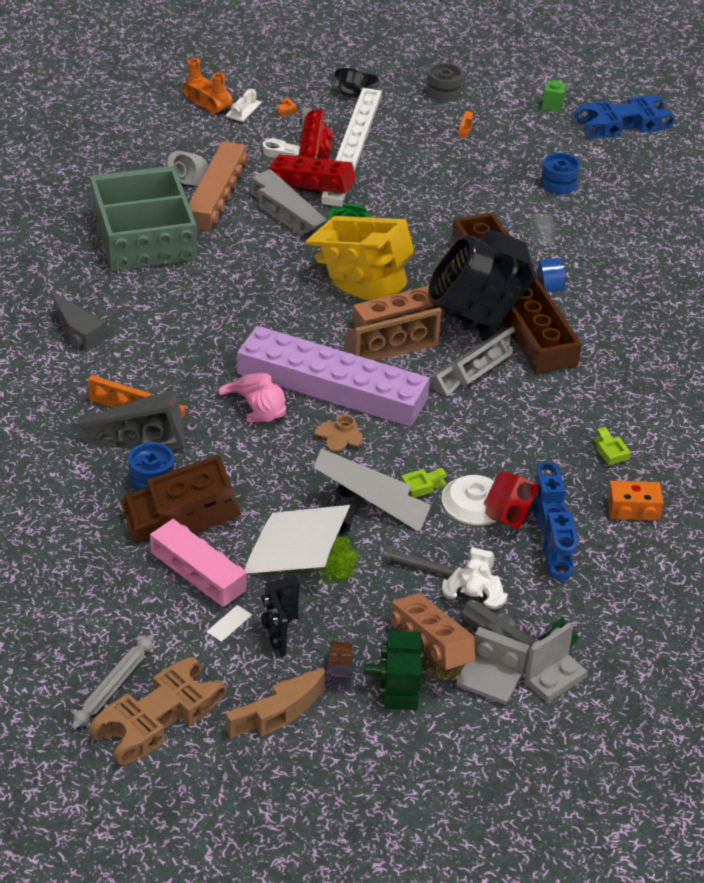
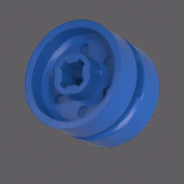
(560, 173)
(147, 462)

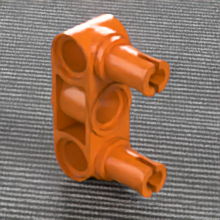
(204, 92)

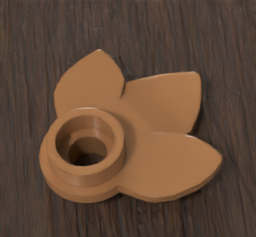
(340, 433)

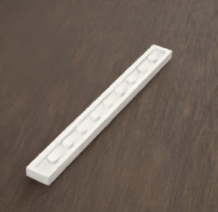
(355, 137)

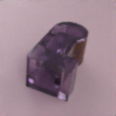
(339, 666)

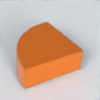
(286, 107)
(466, 124)

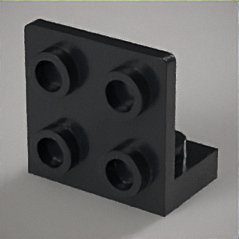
(280, 608)

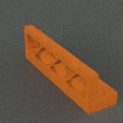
(116, 394)

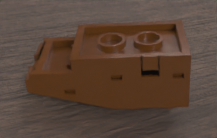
(190, 495)

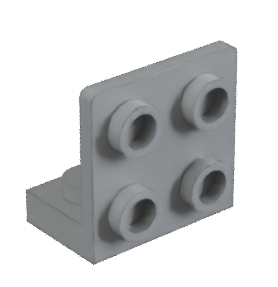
(496, 666)
(550, 667)

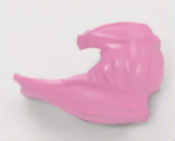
(262, 395)

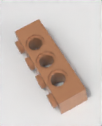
(392, 307)
(440, 635)

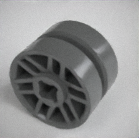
(444, 82)

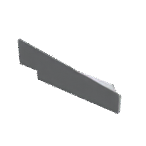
(284, 203)
(472, 363)
(375, 487)

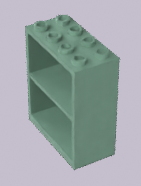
(143, 218)

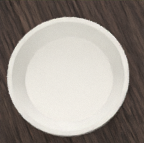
(465, 499)

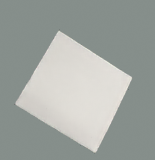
(296, 539)

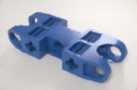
(613, 119)
(555, 521)

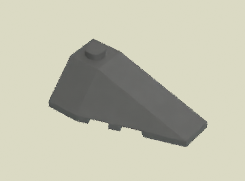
(138, 422)

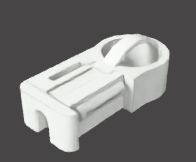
(281, 147)

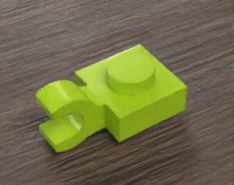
(611, 449)
(423, 482)

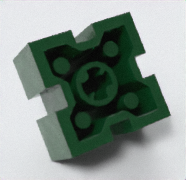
(399, 670)

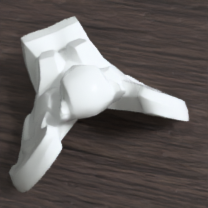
(476, 580)

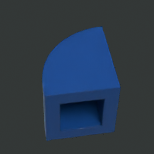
(551, 274)

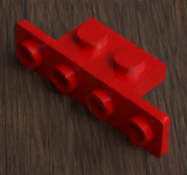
(315, 136)

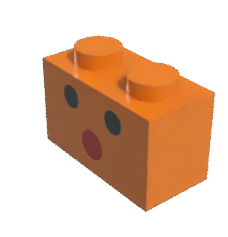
(635, 500)

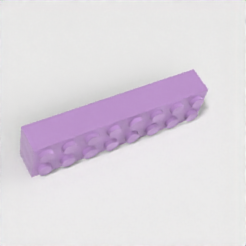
(334, 375)

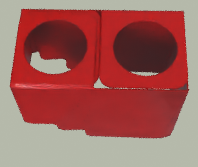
(521, 494)

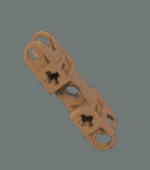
(145, 719)

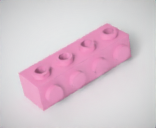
(198, 562)

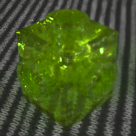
(340, 560)

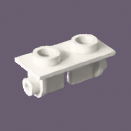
(244, 106)

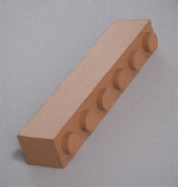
(217, 184)

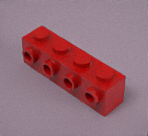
(314, 173)

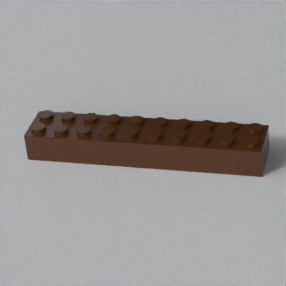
(537, 321)

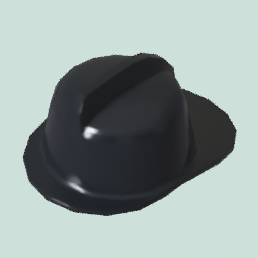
(353, 81)

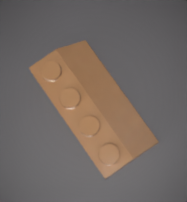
(395, 336)

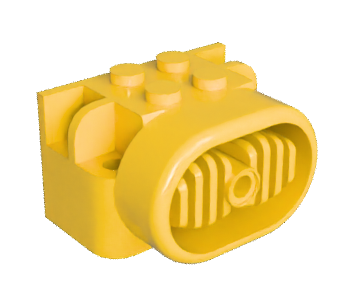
(365, 254)

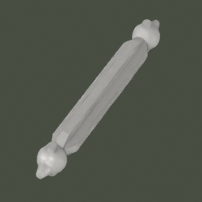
(112, 682)

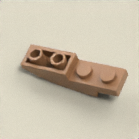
(287, 703)

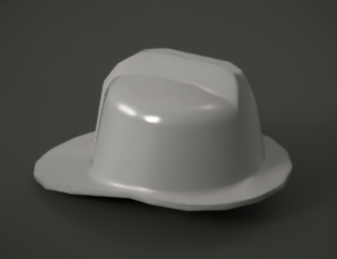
(188, 166)

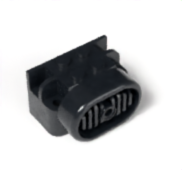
(481, 279)

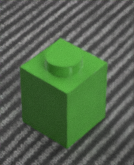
(554, 96)

